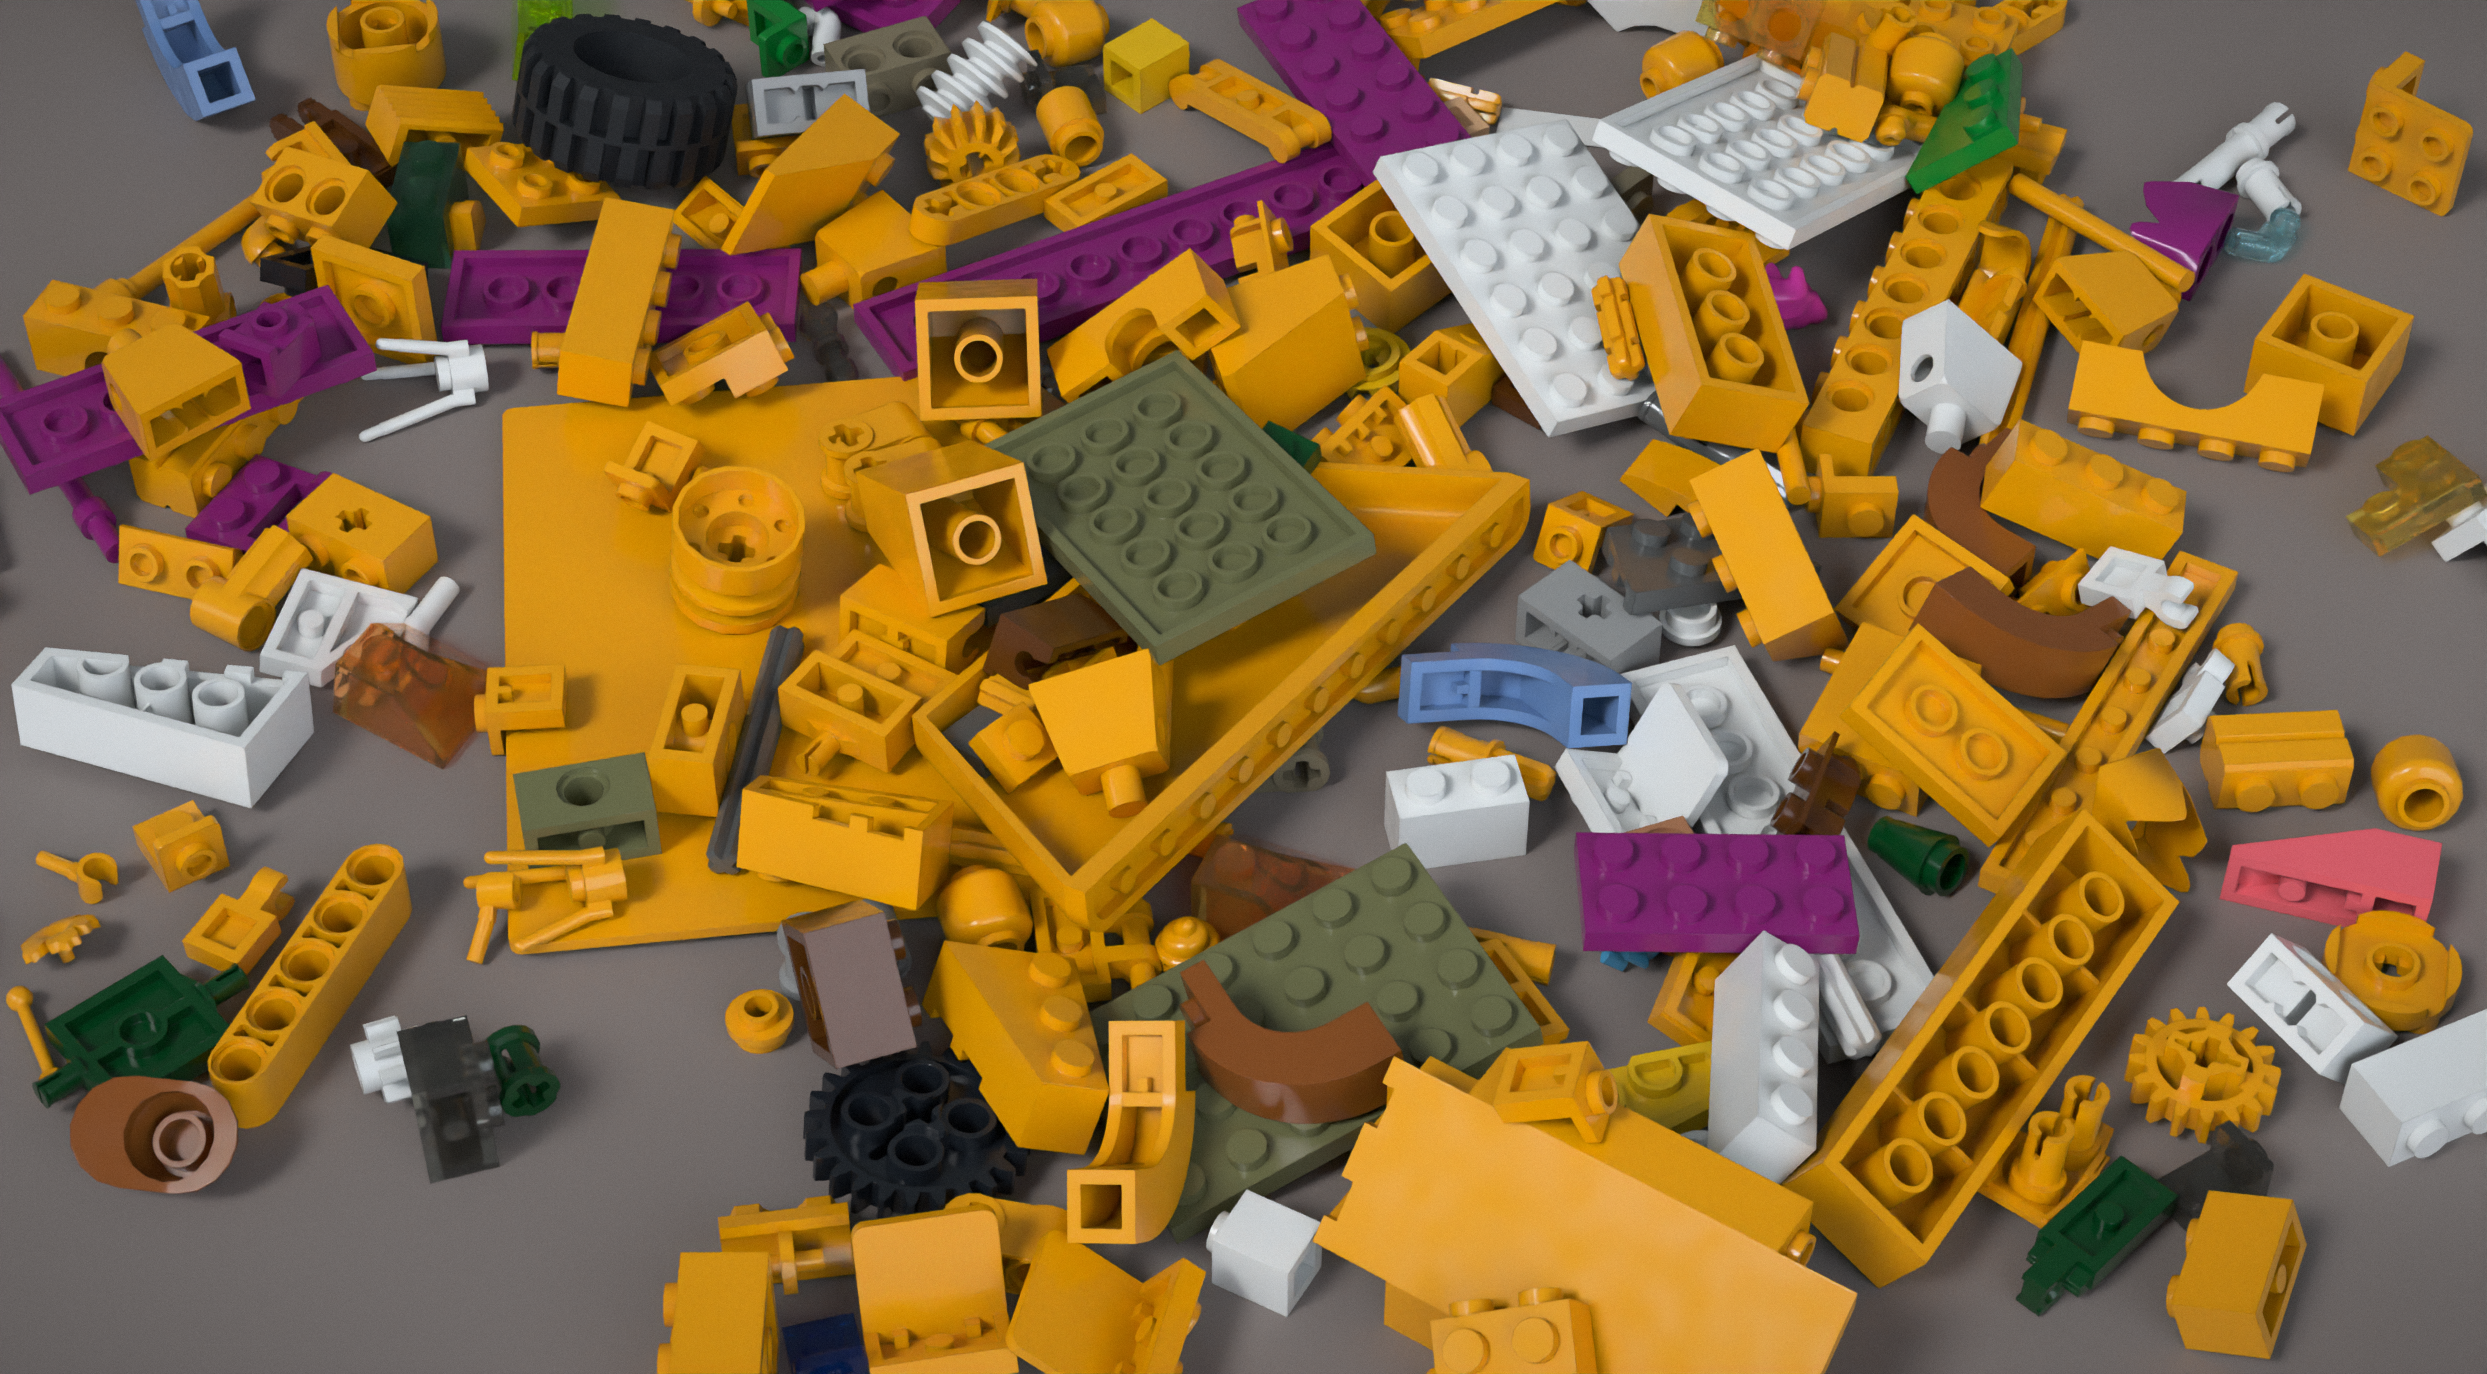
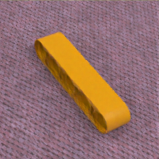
(311, 984)

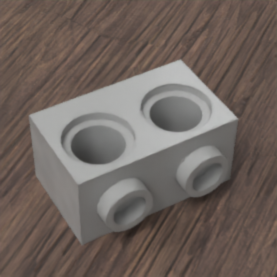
(795, 102)

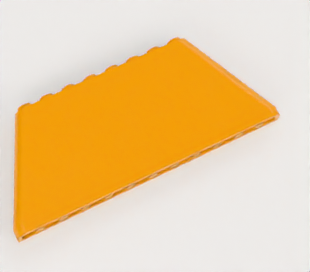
(1247, 693)

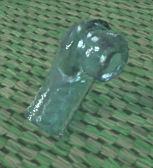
(2269, 242)

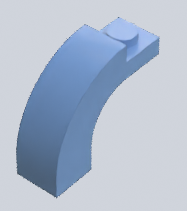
(192, 60)
(1519, 684)

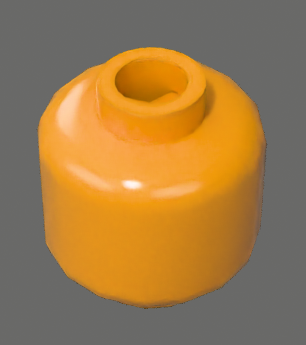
(1067, 31)
(1678, 62)
(1924, 73)
(2416, 782)
(984, 909)

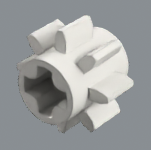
(380, 1060)

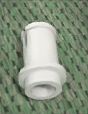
(2260, 183)

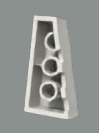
(165, 723)

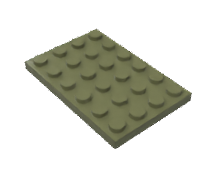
(1178, 507)
(1360, 939)

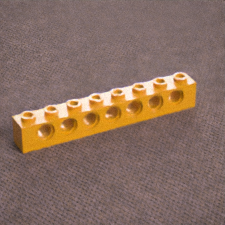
(1928, 263)

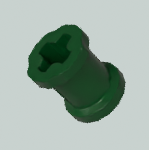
(521, 1069)

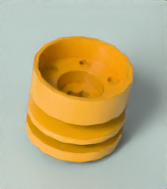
(736, 549)

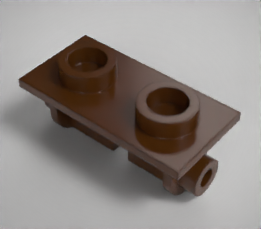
(1821, 783)

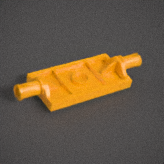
(1451, 22)

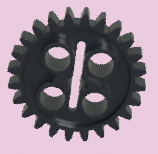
(908, 1134)

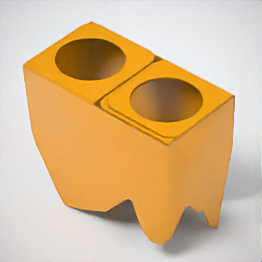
(2167, 823)

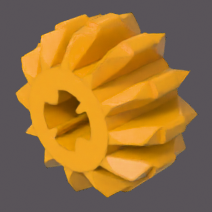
(970, 144)

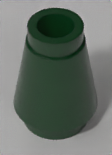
(1919, 854)

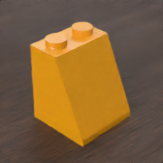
(1292, 345)
(978, 349)
(954, 525)

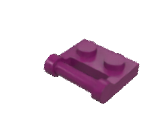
(253, 501)

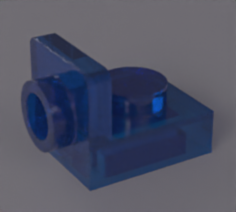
(825, 1347)

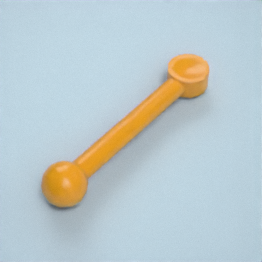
(20, 1000)

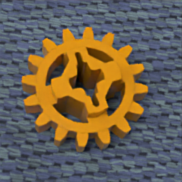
(2201, 1073)

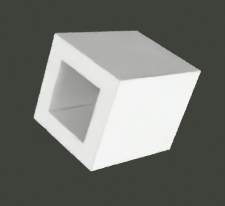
(1264, 1252)

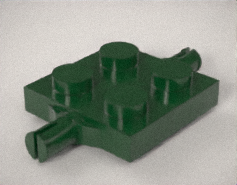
(140, 1026)

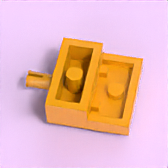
(858, 701)

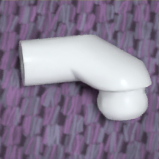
(824, 27)

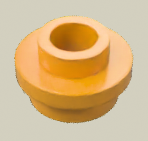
(759, 1020)

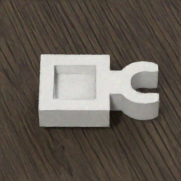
(2187, 709)

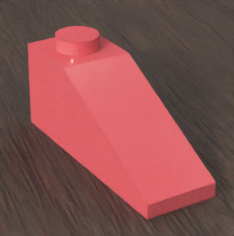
(2335, 875)

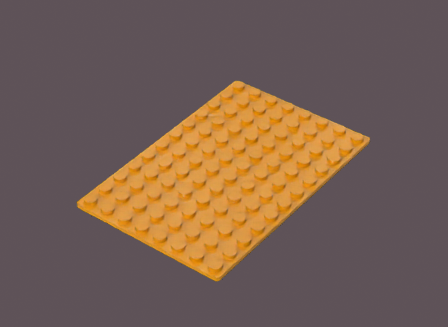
(595, 594)

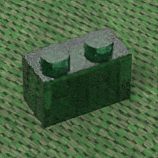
(426, 186)

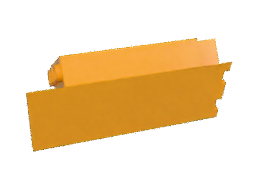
(1660, 1236)

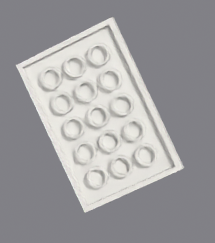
(1750, 155)
(1520, 239)

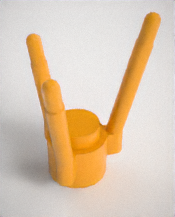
(590, 876)

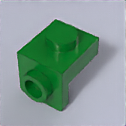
(780, 34)

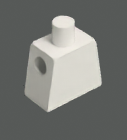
(1954, 376)

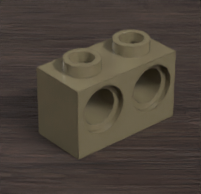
(894, 61)

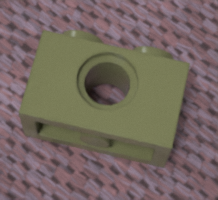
(590, 807)

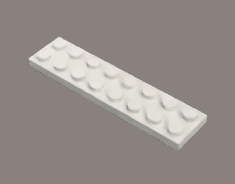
(1760, 759)

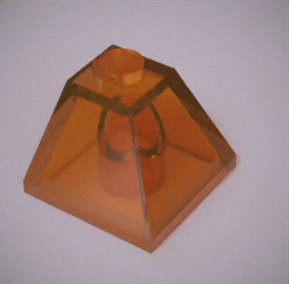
(409, 690)
(1252, 879)

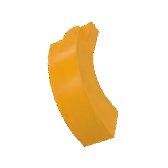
(1147, 1140)

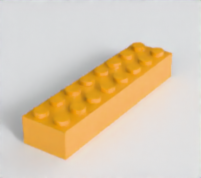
(1980, 1049)

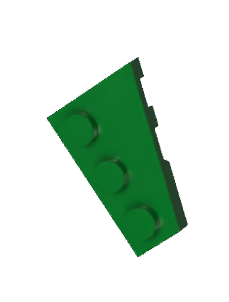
(1975, 124)

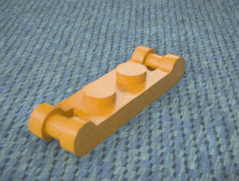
(1252, 108)

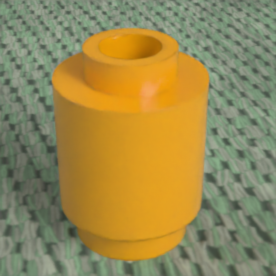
(1070, 125)

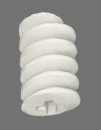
(976, 76)

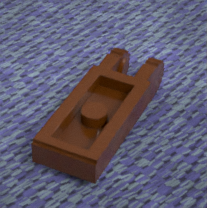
(348, 137)

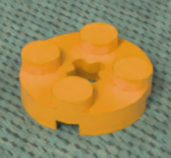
(2425, 967)

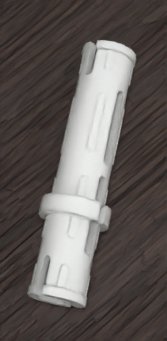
(2241, 145)

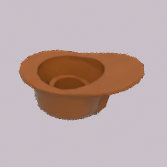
(154, 1134)

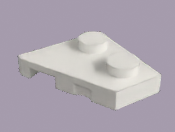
(324, 621)

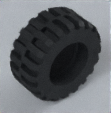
(624, 101)

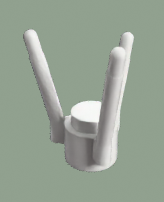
(457, 369)

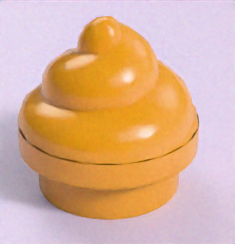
(1183, 940)

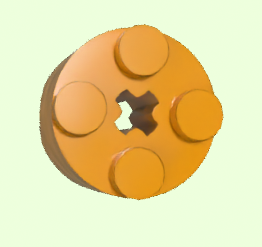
(385, 46)

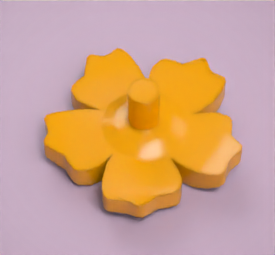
(58, 938)

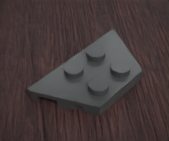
(1665, 565)

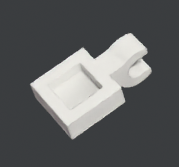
(2138, 584)

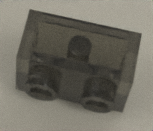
(450, 1098)

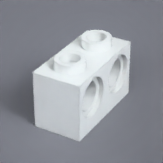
(2310, 1008)

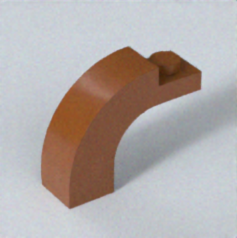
(1955, 511)
(2018, 645)
(1287, 1075)

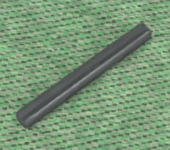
(756, 743)

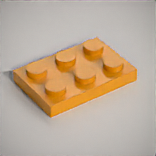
(1953, 735)

